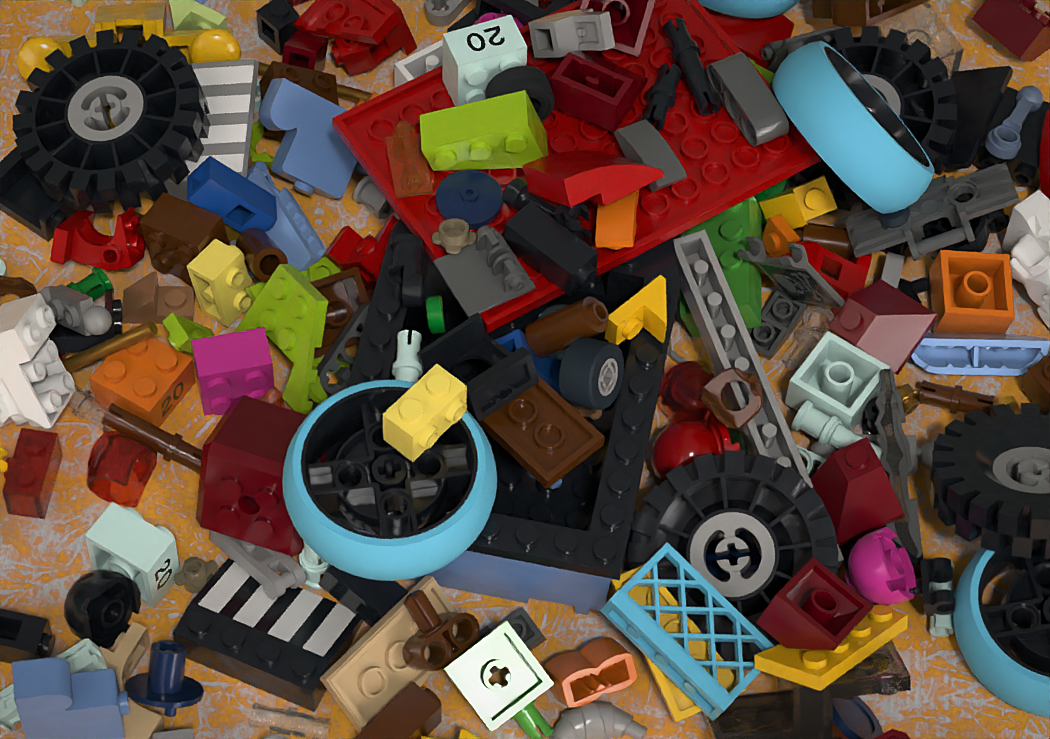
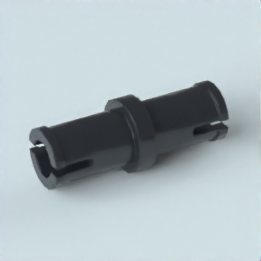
(662, 95)

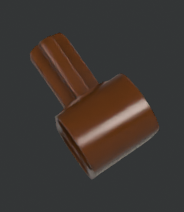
(437, 633)

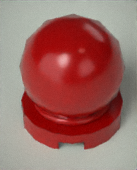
(687, 440)

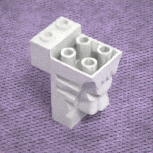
(1029, 249)
(31, 373)

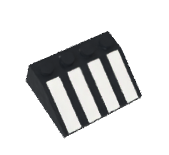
(266, 641)

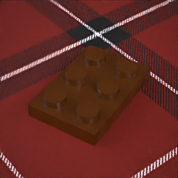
(543, 433)

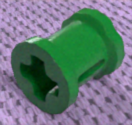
(93, 285)

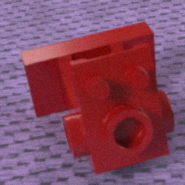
(363, 57)
(81, 242)
(351, 250)
(849, 274)

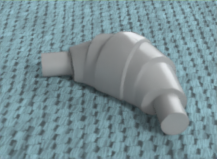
(597, 721)

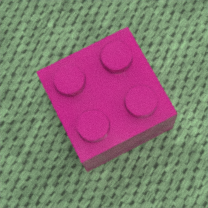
(231, 368)

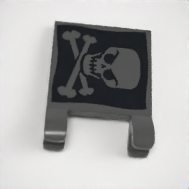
(793, 274)

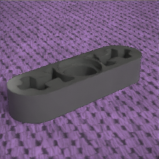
(338, 350)

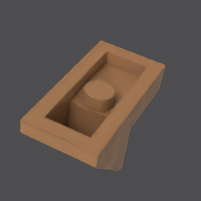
(150, 302)

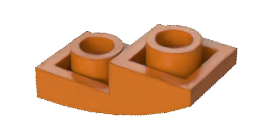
(617, 222)

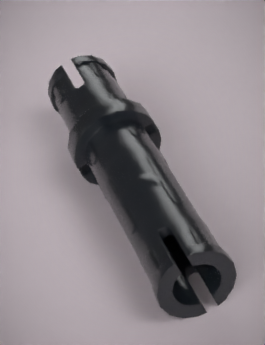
(687, 55)

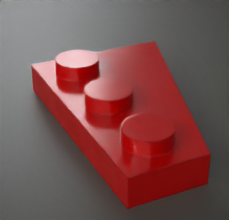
(349, 20)

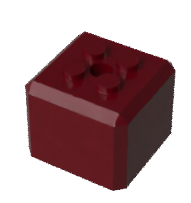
(244, 473)

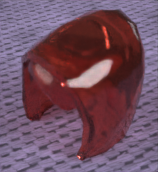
(682, 391)
(120, 468)

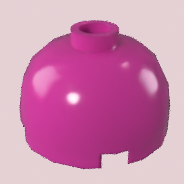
(880, 569)

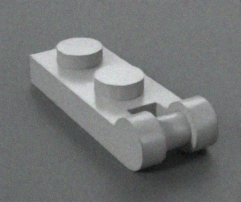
(262, 564)

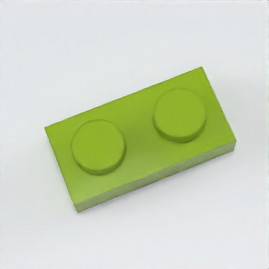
(183, 331)

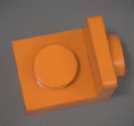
(777, 236)

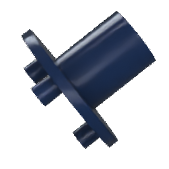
(165, 682)

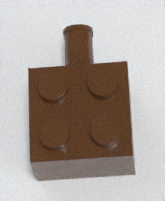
(178, 234)
(344, 295)

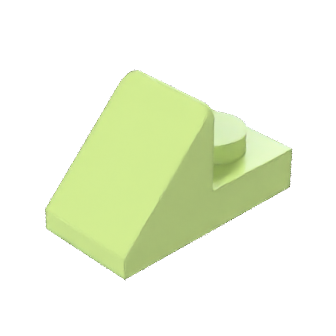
(194, 16)

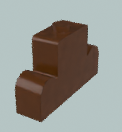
(860, 12)

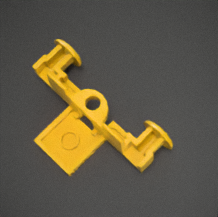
(196, 45)

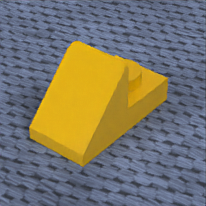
(800, 202)
(644, 310)

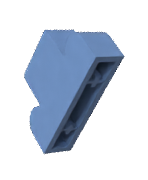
(311, 148)
(68, 704)

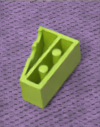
(484, 134)

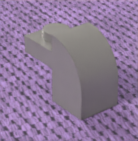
(571, 32)

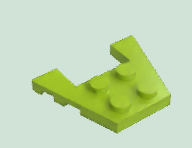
(295, 322)

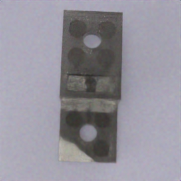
(806, 712)

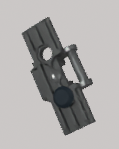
(876, 231)

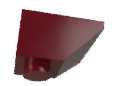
(629, 21)
(884, 323)
(856, 491)
(814, 610)

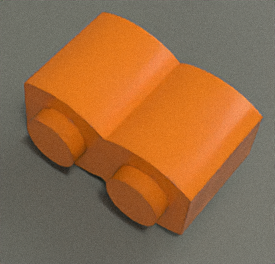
(590, 672)

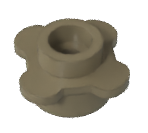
(454, 235)
(195, 574)

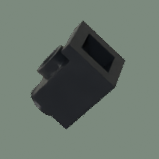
(276, 18)

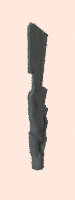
(897, 461)

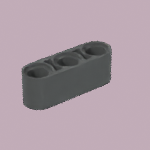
(747, 99)

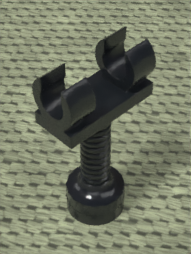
(518, 196)
(941, 601)

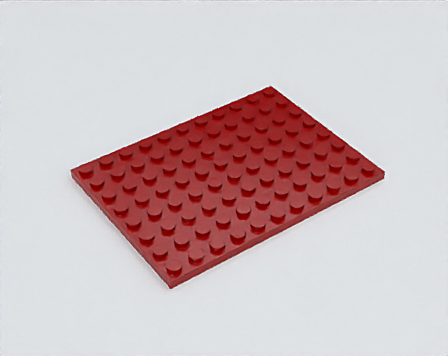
(711, 148)

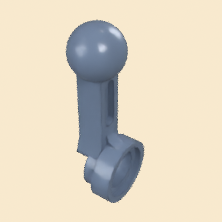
(1027, 100)

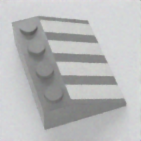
(231, 101)

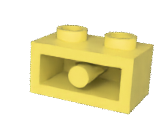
(220, 281)
(424, 412)

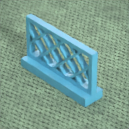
(666, 652)

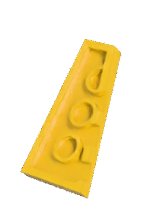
(822, 667)
(676, 700)

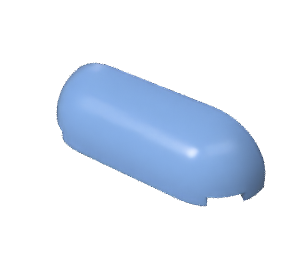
(292, 229)
(979, 353)

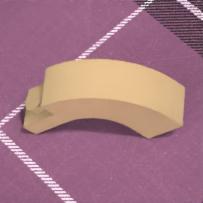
(126, 655)

